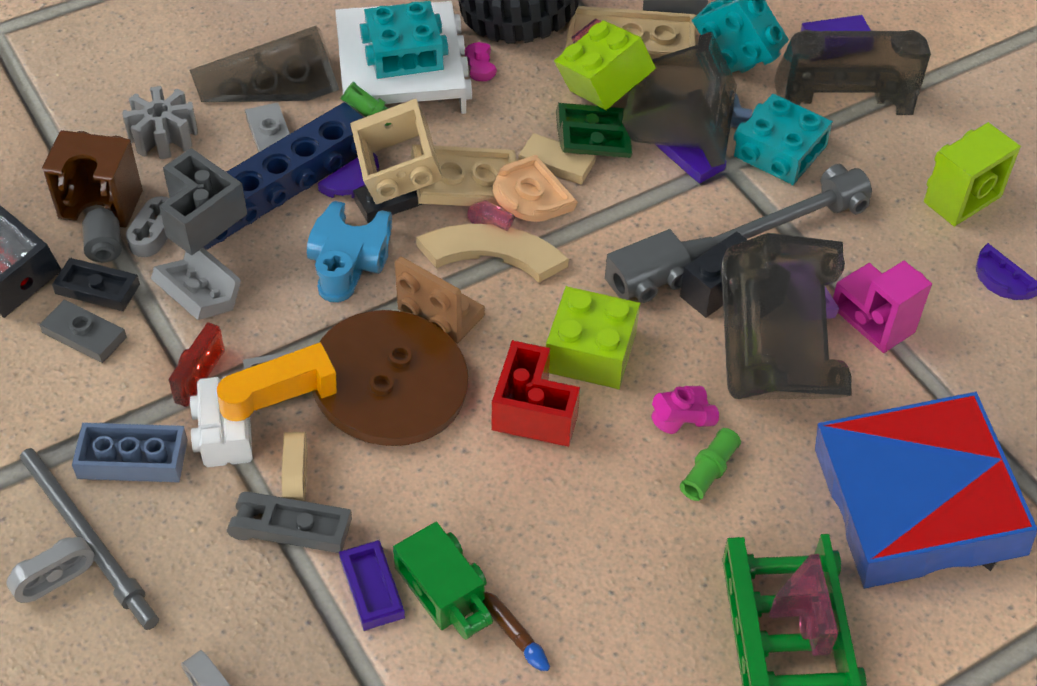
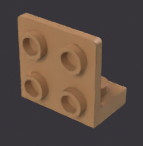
(435, 300)

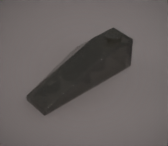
(279, 70)

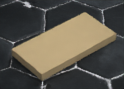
(660, 31)

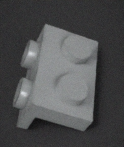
(199, 284)

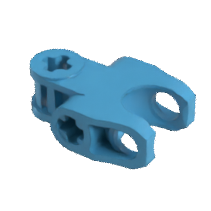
(346, 250)

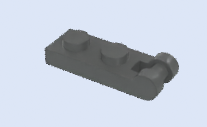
(290, 522)

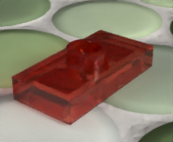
(196, 363)

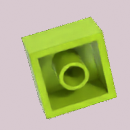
(605, 64)
(971, 173)
(592, 337)

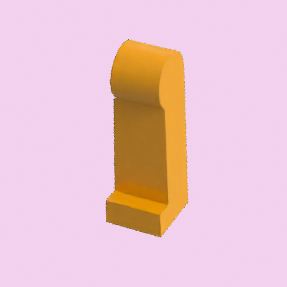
(276, 382)

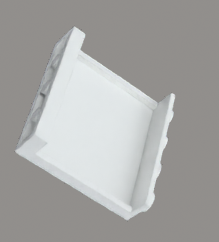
(401, 89)

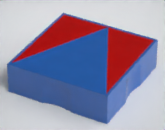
(923, 489)

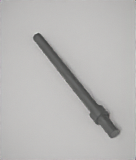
(127, 589)

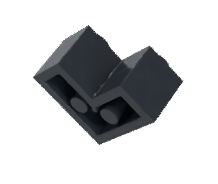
(703, 278)

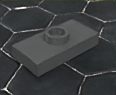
(83, 331)

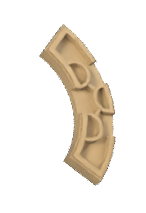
(513, 246)

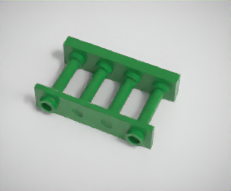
(749, 605)

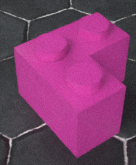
(884, 304)

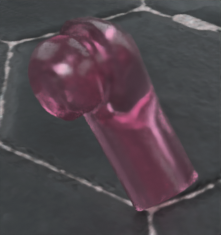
(487, 212)

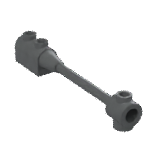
(662, 257)

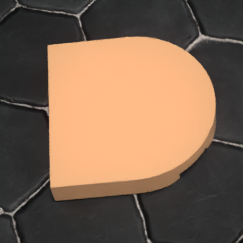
(531, 191)

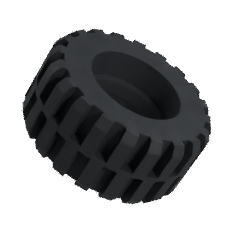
(517, 18)

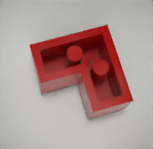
(530, 403)

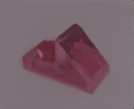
(809, 598)

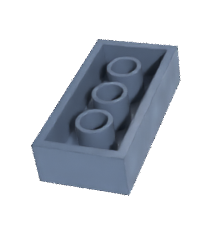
(130, 452)

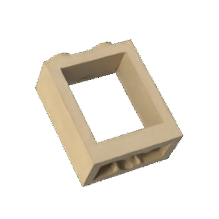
(372, 135)

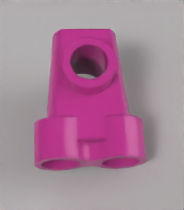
(683, 406)

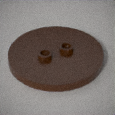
(393, 378)

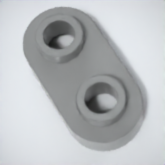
(50, 569)

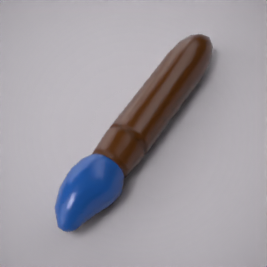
(516, 632)

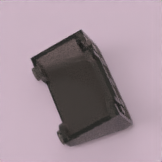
(854, 62)
(780, 319)

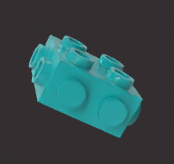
(743, 31)
(403, 39)
(782, 138)

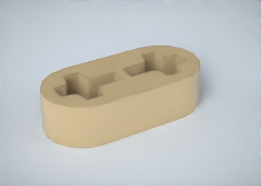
(294, 466)

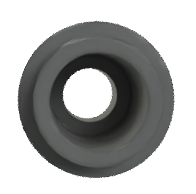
(101, 235)

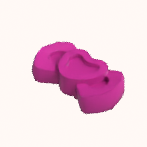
(479, 61)

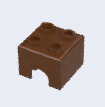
(90, 172)

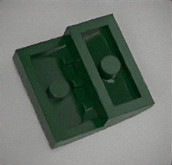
(592, 130)

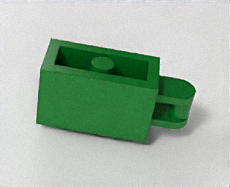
(443, 579)

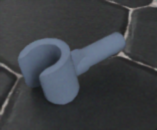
(739, 114)

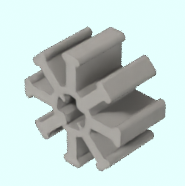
(160, 122)

